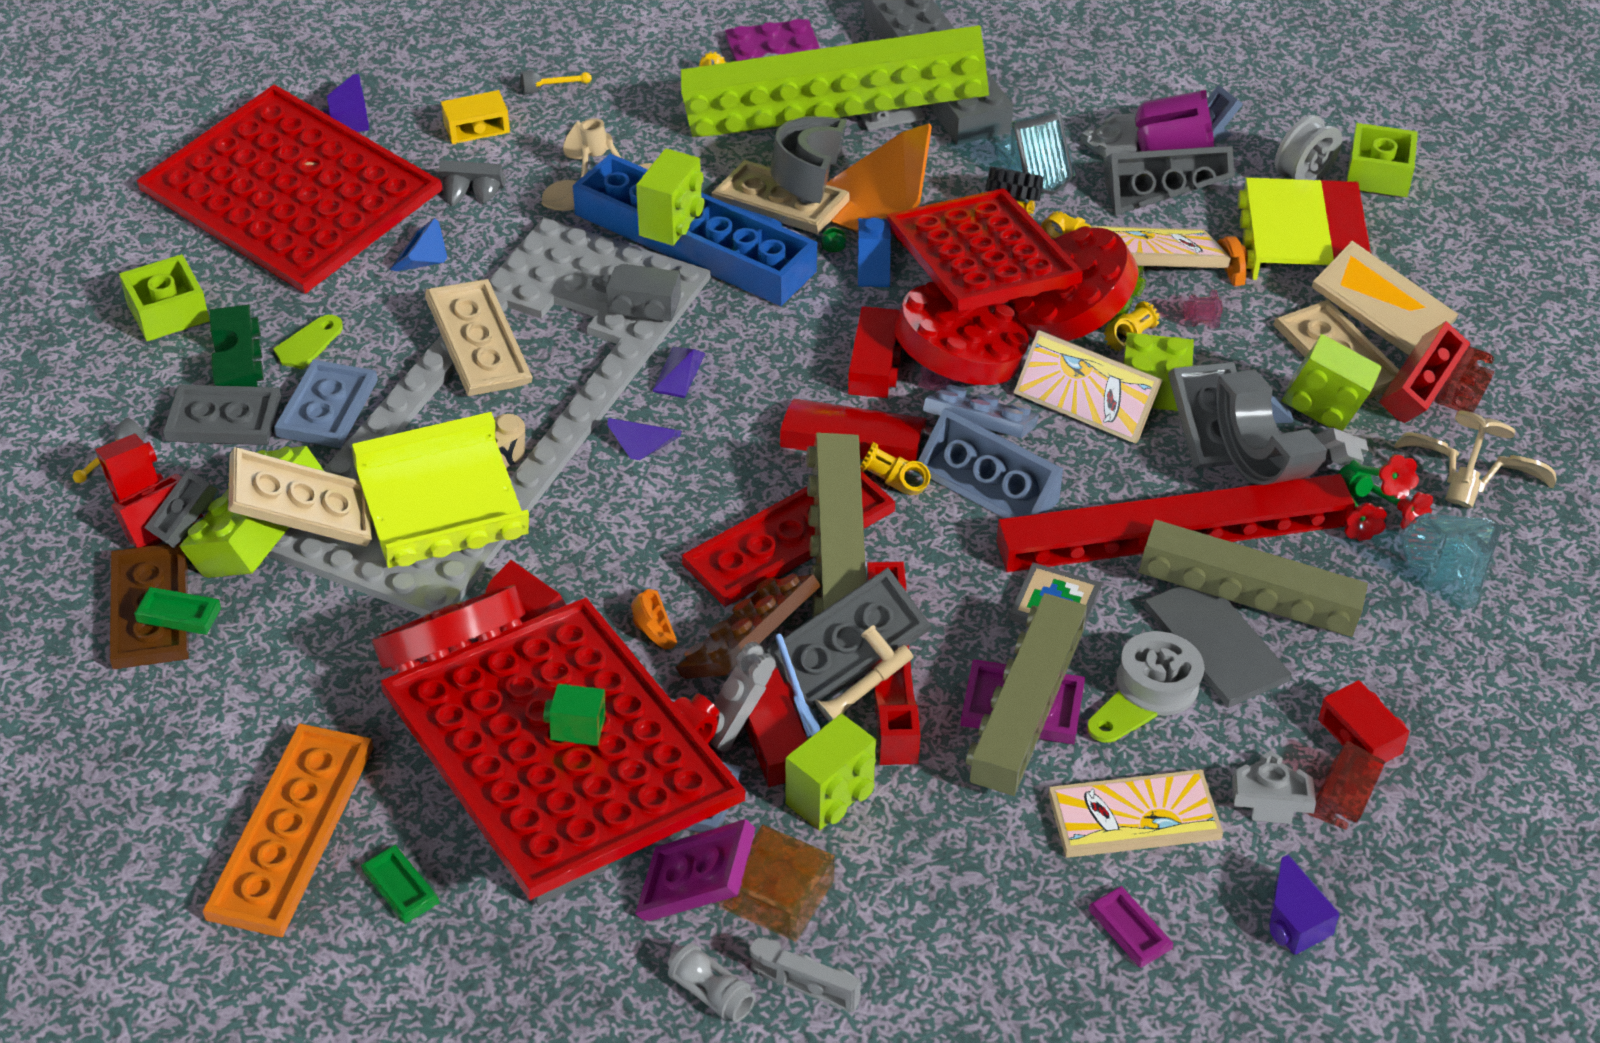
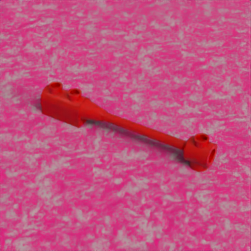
(540, 599)

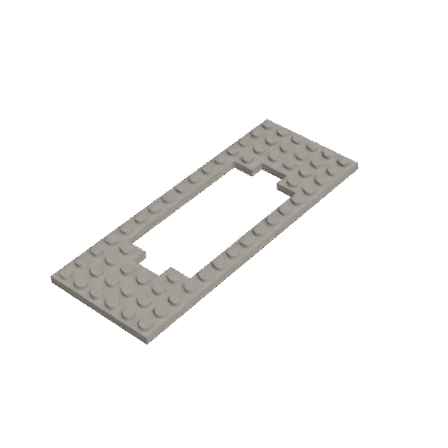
(541, 272)

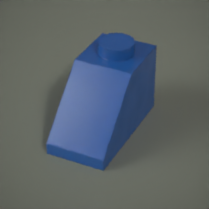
(874, 252)

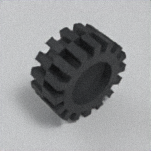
(1017, 183)

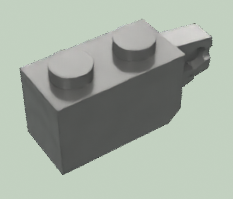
(637, 291)

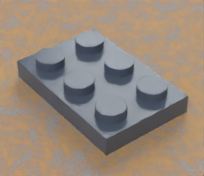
(326, 404)
(983, 410)

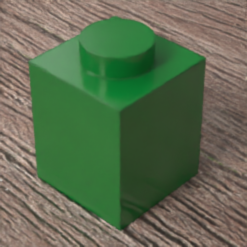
(576, 714)

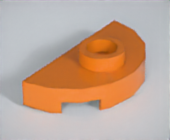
(1237, 267)
(652, 619)

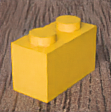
(475, 116)

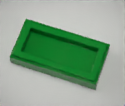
(178, 610)
(400, 884)

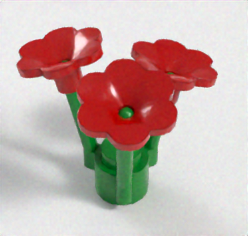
(1397, 480)

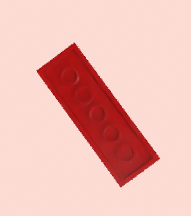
(768, 544)

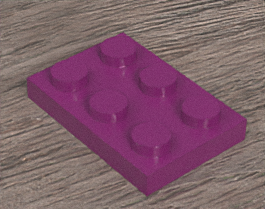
(772, 38)
(1063, 716)
(696, 871)

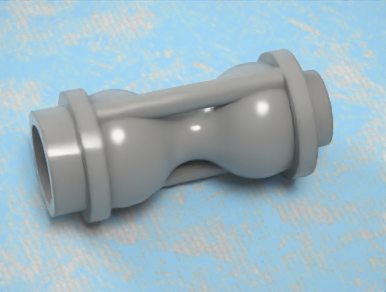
(725, 993)

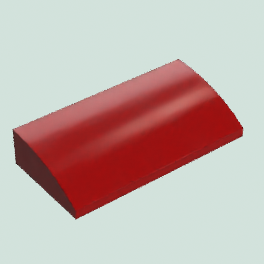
(893, 432)

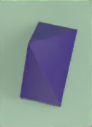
(679, 372)
(641, 439)

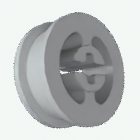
(1308, 149)
(1176, 664)

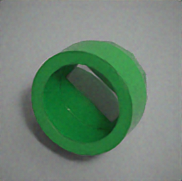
(833, 240)

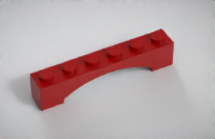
(895, 700)

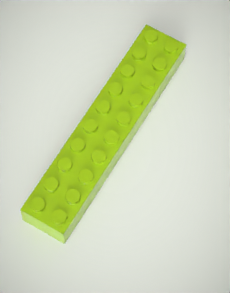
(835, 81)

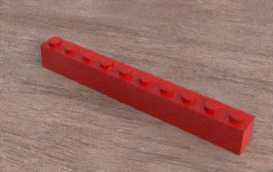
(1125, 527)

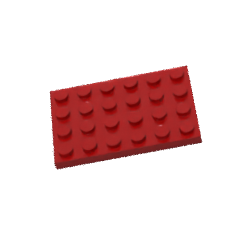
(984, 249)

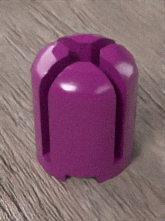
(1175, 122)

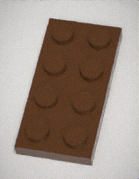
(131, 576)
(751, 621)

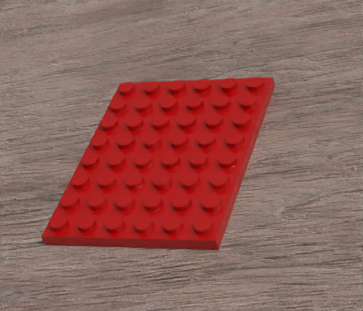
(294, 219)
(548, 802)

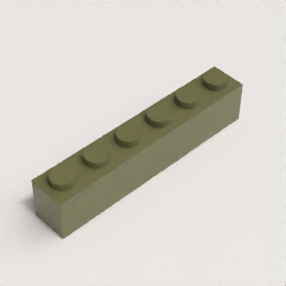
(836, 517)
(1254, 578)
(1027, 694)

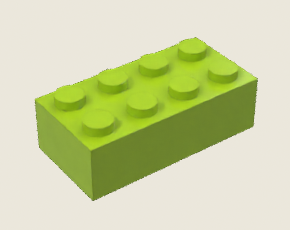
(233, 542)

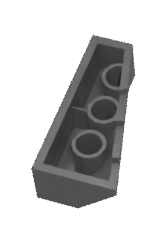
(1154, 176)

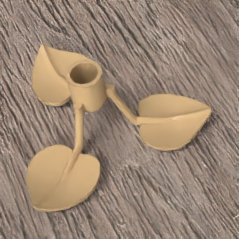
(583, 140)
(1466, 482)

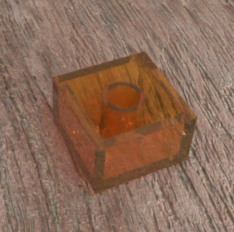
(782, 883)

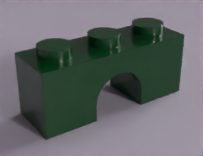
(236, 347)

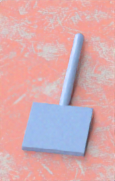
(806, 712)

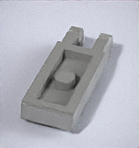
(741, 693)
(805, 975)

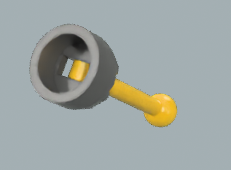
(532, 81)
(123, 429)

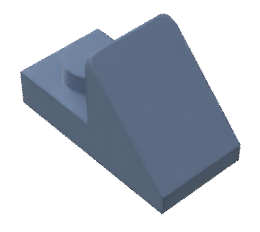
(1222, 109)

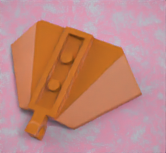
(885, 179)

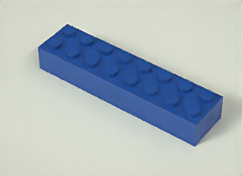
(722, 239)

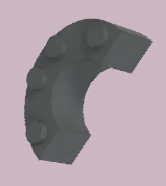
(804, 155)
(1252, 435)

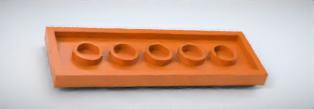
(288, 831)

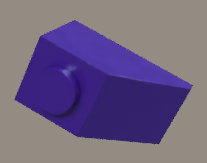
(348, 104)
(1299, 910)

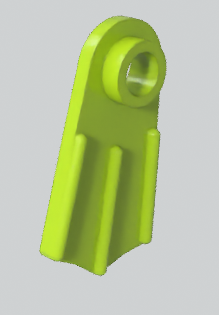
(309, 342)
(1118, 716)

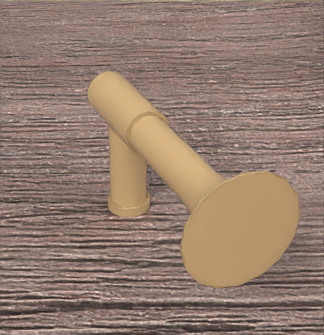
(891, 663)

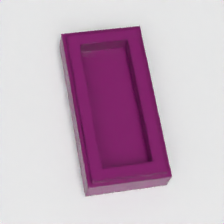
(1130, 926)

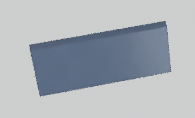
(990, 468)

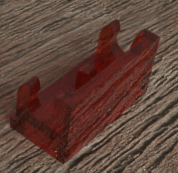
(1467, 381)
(1347, 785)

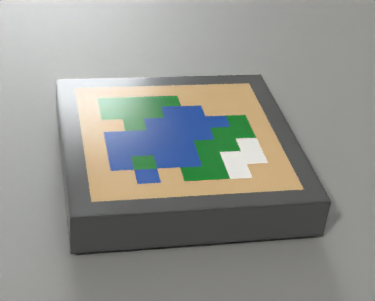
(1057, 583)

